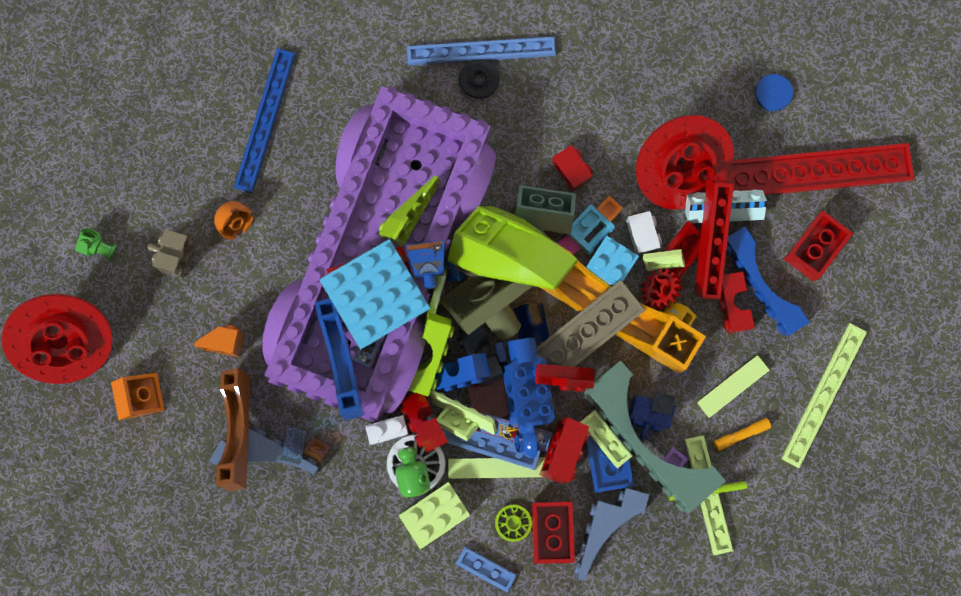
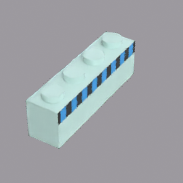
(744, 207)

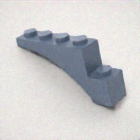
(264, 449)
(604, 522)

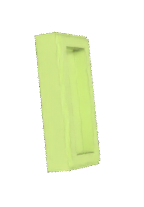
(664, 260)

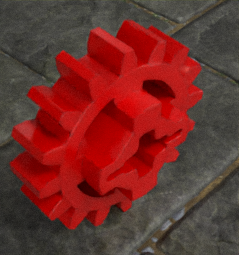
(660, 288)

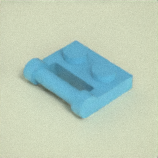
(585, 225)

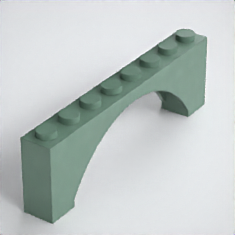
(685, 485)

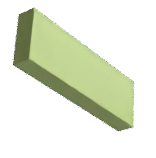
(606, 439)

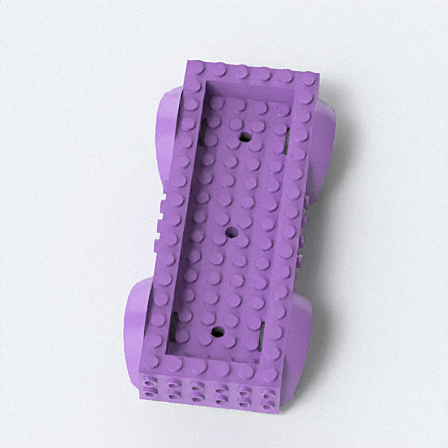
(374, 183)

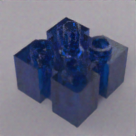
(641, 416)

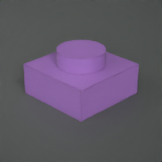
(675, 458)

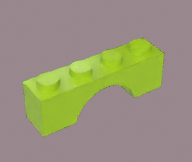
(436, 333)

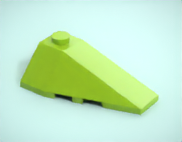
(404, 220)

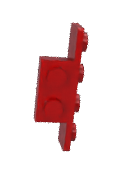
(689, 242)
(565, 377)

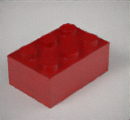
(818, 246)
(564, 451)
(552, 532)

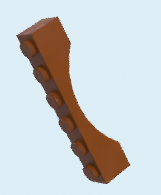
(232, 467)

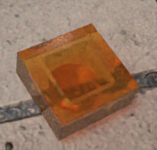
(316, 449)

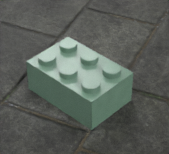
(546, 208)

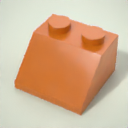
(222, 340)
(137, 396)

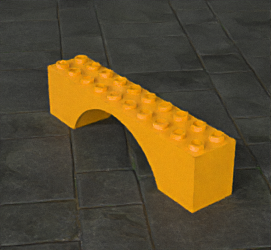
(652, 332)

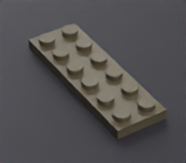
(591, 327)

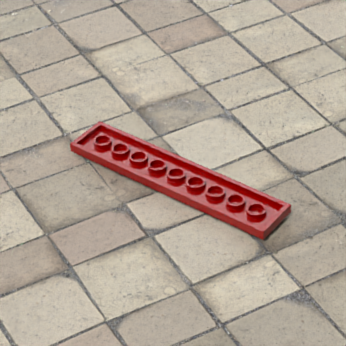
(823, 170)

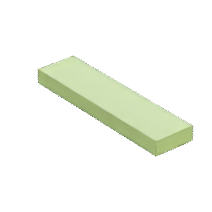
(733, 386)

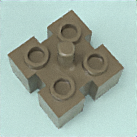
(173, 253)

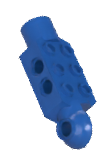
(527, 402)

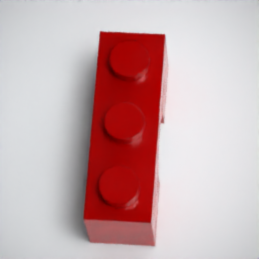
(735, 319)
(428, 432)

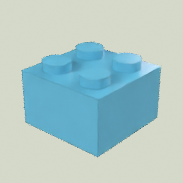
(612, 261)

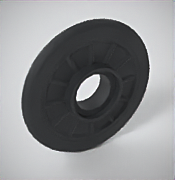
(475, 89)

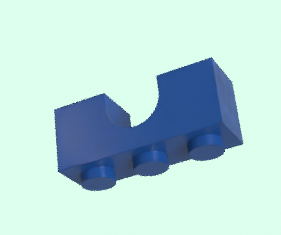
(470, 369)

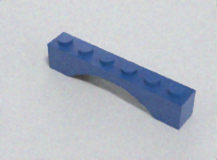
(787, 315)
(341, 361)

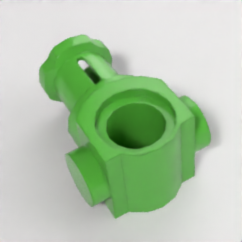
(91, 242)

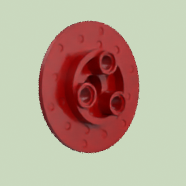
(669, 154)
(55, 327)

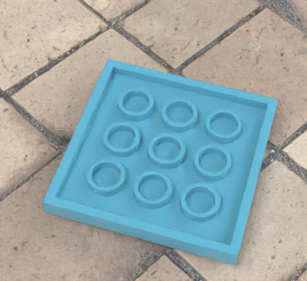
(374, 294)

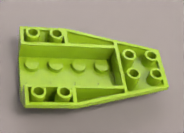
(509, 249)

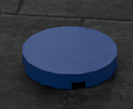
(773, 92)

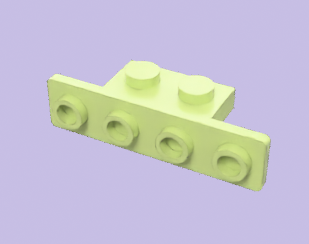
(459, 418)

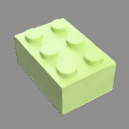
(434, 515)

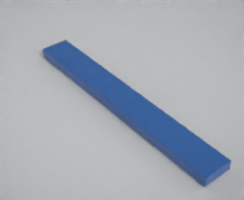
(264, 120)

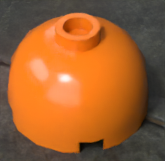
(232, 218)

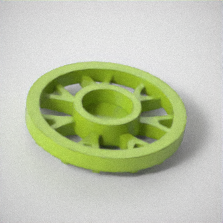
(513, 523)

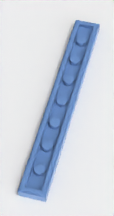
(481, 50)

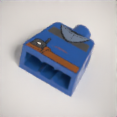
(427, 261)

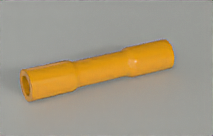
(730, 439)

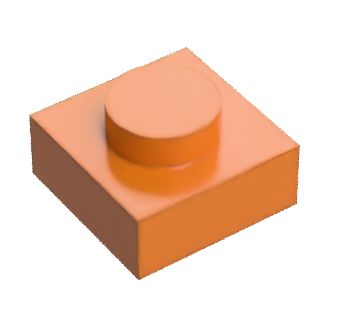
(610, 208)

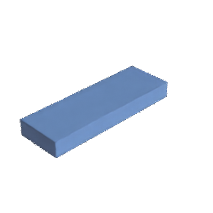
(486, 569)

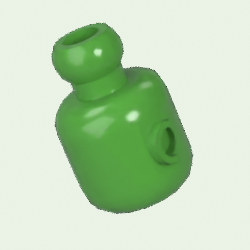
(412, 474)

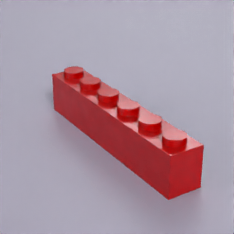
(713, 239)

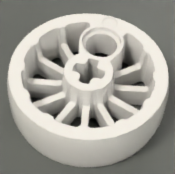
(401, 443)

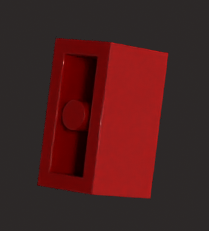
(572, 167)

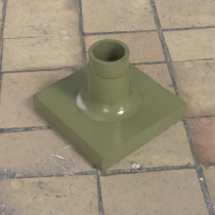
(484, 301)

